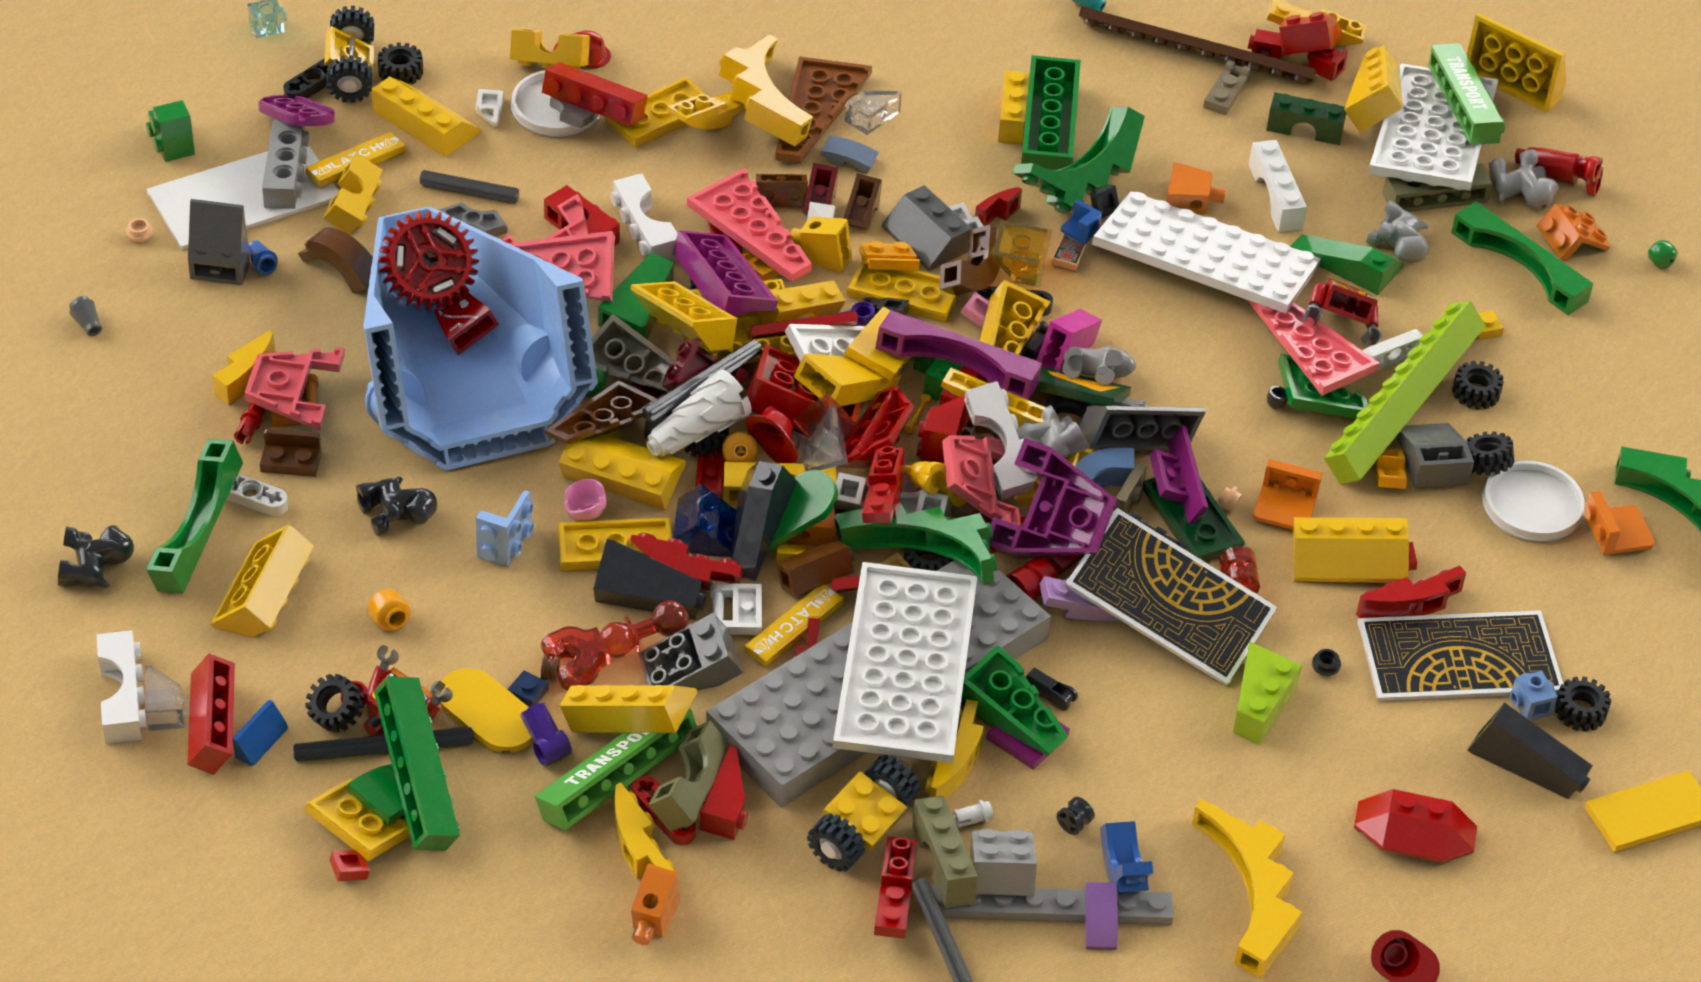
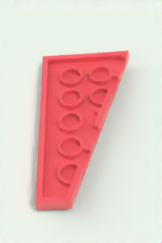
(752, 222)
(582, 255)
(1318, 350)

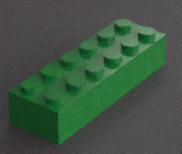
(1051, 112)

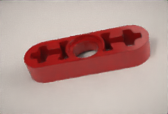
(649, 783)

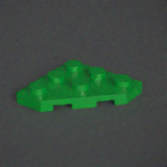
(1304, 396)

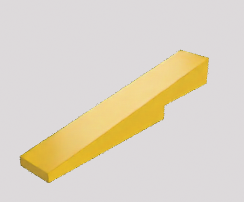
(1023, 409)

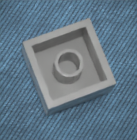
(1004, 862)

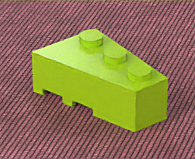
(1264, 691)

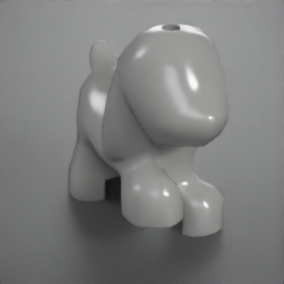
(1527, 180)
(1401, 232)
(1102, 363)
(1061, 436)

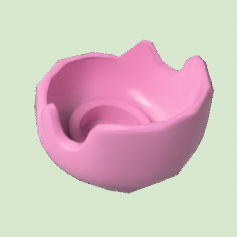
(585, 500)

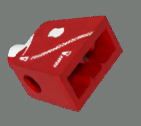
(465, 321)

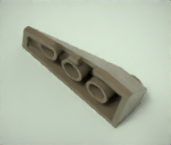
(629, 355)

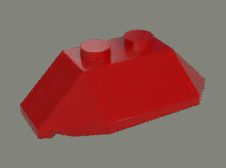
(878, 427)
(1416, 825)

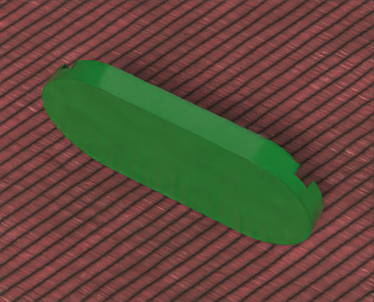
(807, 506)

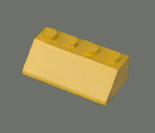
(421, 116)
(688, 314)
(623, 469)
(1350, 549)
(263, 583)
(626, 708)

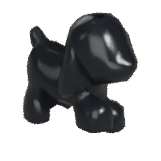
(395, 504)
(91, 554)

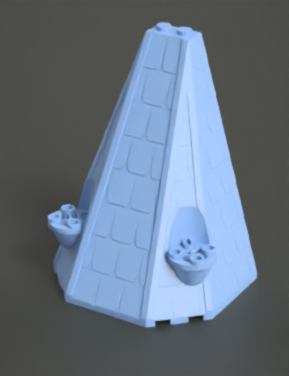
(502, 387)

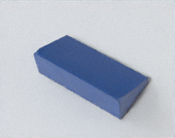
(259, 734)

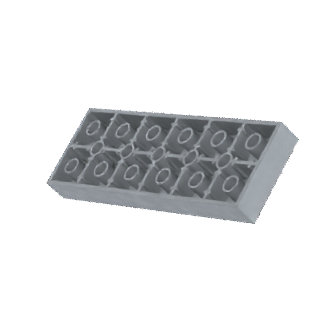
(790, 715)

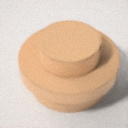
(139, 230)
(1229, 498)

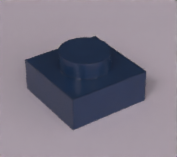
(529, 688)

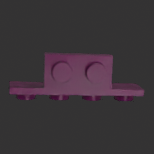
(1179, 476)

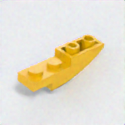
(1352, 30)
(707, 112)
(967, 748)
(635, 834)

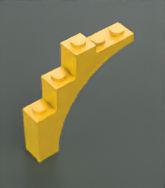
(762, 100)
(1267, 883)

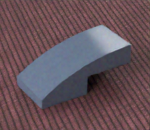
(842, 149)

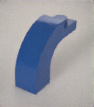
(1123, 857)

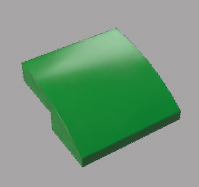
(379, 793)

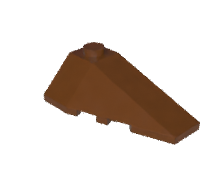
(602, 414)

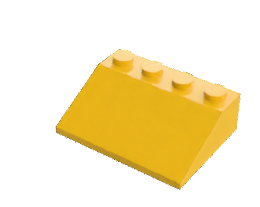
(1518, 62)

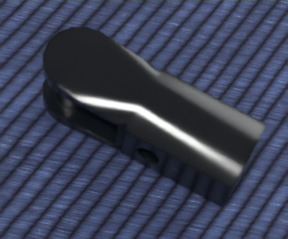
(1034, 344)
(1054, 691)

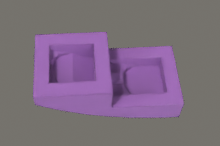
(1101, 915)

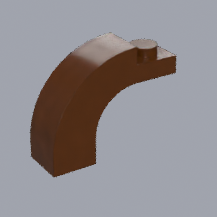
(343, 253)
(979, 270)

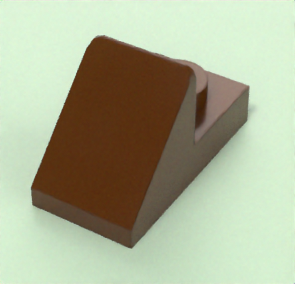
(863, 201)

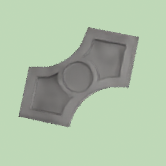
(572, 114)
(486, 221)

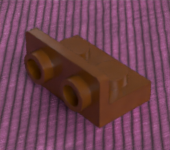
(783, 189)
(291, 452)

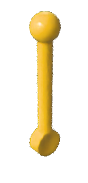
(925, 399)

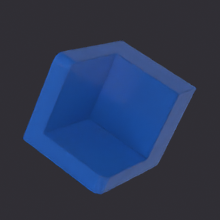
(1083, 223)

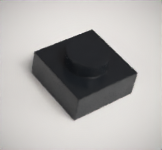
(1105, 200)

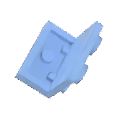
(502, 538)

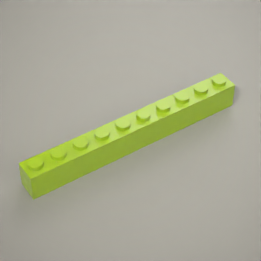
(1404, 392)

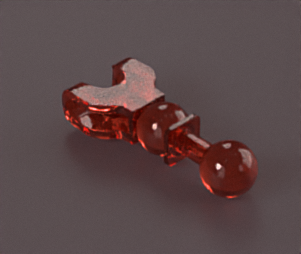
(592, 649)

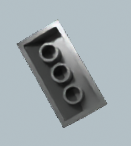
(1137, 426)

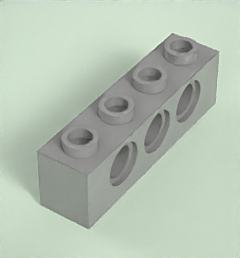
(284, 165)

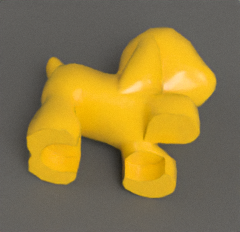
(932, 479)

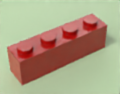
(594, 93)
(211, 714)

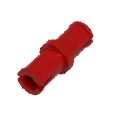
(250, 421)

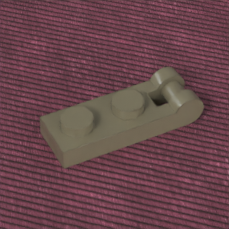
(1227, 88)

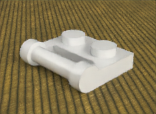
(746, 607)

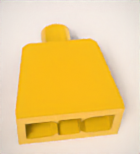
(825, 242)

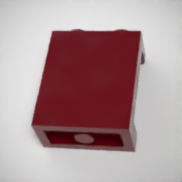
(691, 361)

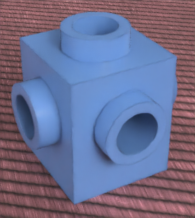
(1533, 695)

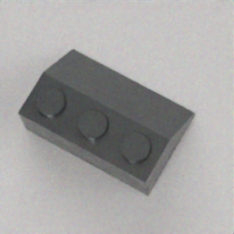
(928, 227)

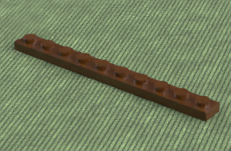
(1206, 47)

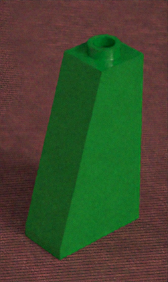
(624, 302)

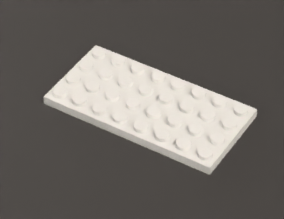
(1424, 137)
(1207, 251)
(906, 663)

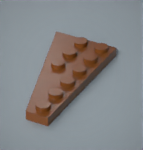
(822, 91)

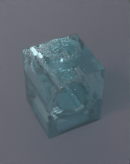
(266, 18)

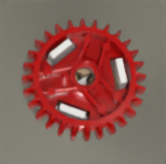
(428, 261)

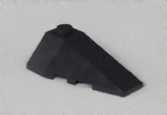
(759, 513)

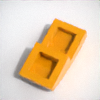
(1390, 469)

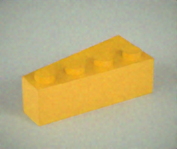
(1011, 317)

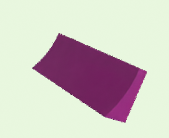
(722, 273)

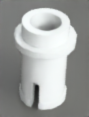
(973, 814)

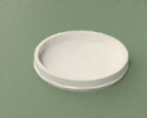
(533, 109)
(1534, 501)

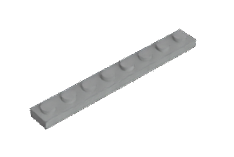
(1062, 905)

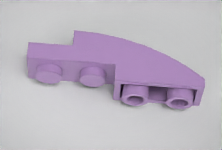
(1073, 605)

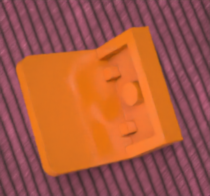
(1569, 228)
(1286, 494)
(1617, 528)

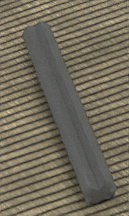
(469, 186)
(940, 931)

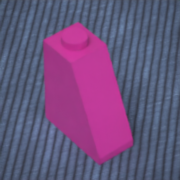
(1068, 331)

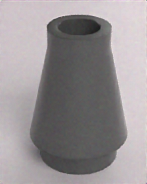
(85, 314)

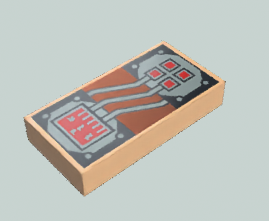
(1069, 253)

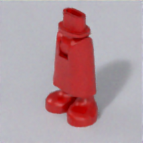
(1569, 167)

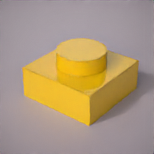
(1493, 325)

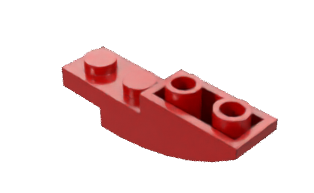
(885, 485)
(676, 555)
(1411, 599)
(895, 887)

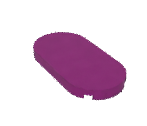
(296, 111)

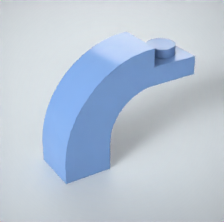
(1108, 466)

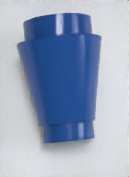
(262, 258)

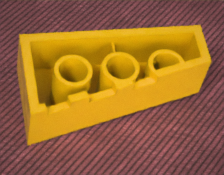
(1375, 89)

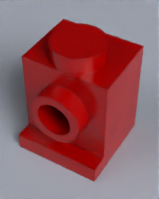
(1266, 43)
(1328, 62)

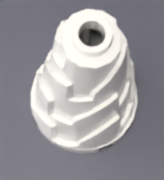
(708, 409)

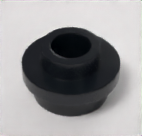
(1326, 662)

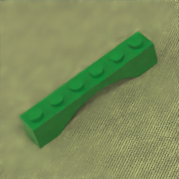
(1485, 230)
(177, 558)

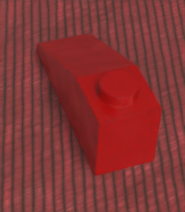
(725, 804)

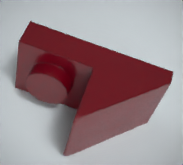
(821, 185)

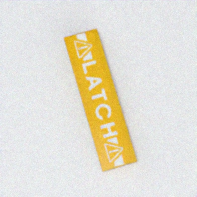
(374, 150)
(792, 625)

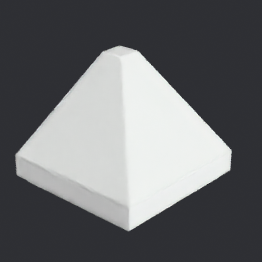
(821, 210)

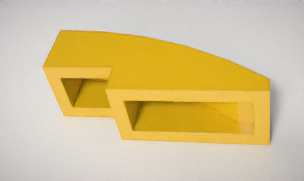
(233, 379)

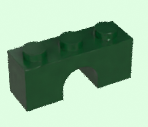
(1324, 117)

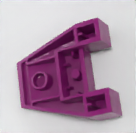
(1066, 512)

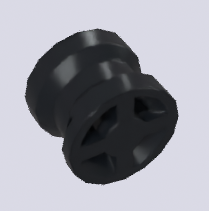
(1075, 815)

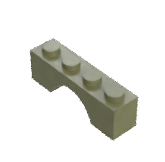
(680, 799)
(953, 866)

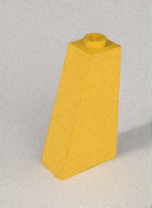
(841, 378)

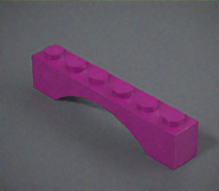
(912, 337)

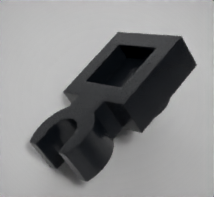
(897, 305)

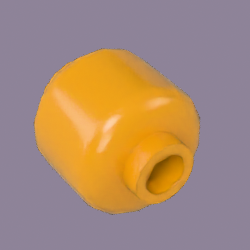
(740, 439)
(389, 610)

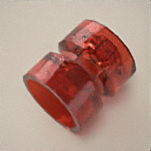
(1241, 566)

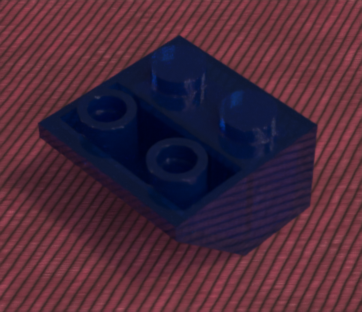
(705, 523)

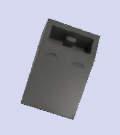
(217, 242)
(1436, 455)
(693, 657)

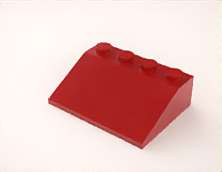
(777, 387)

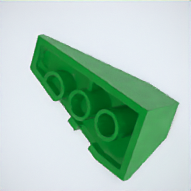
(1352, 262)
(1011, 702)

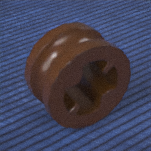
(550, 668)

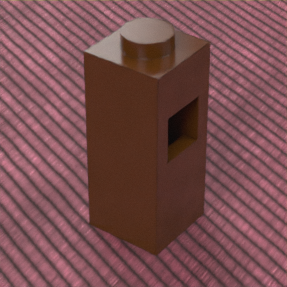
(815, 567)

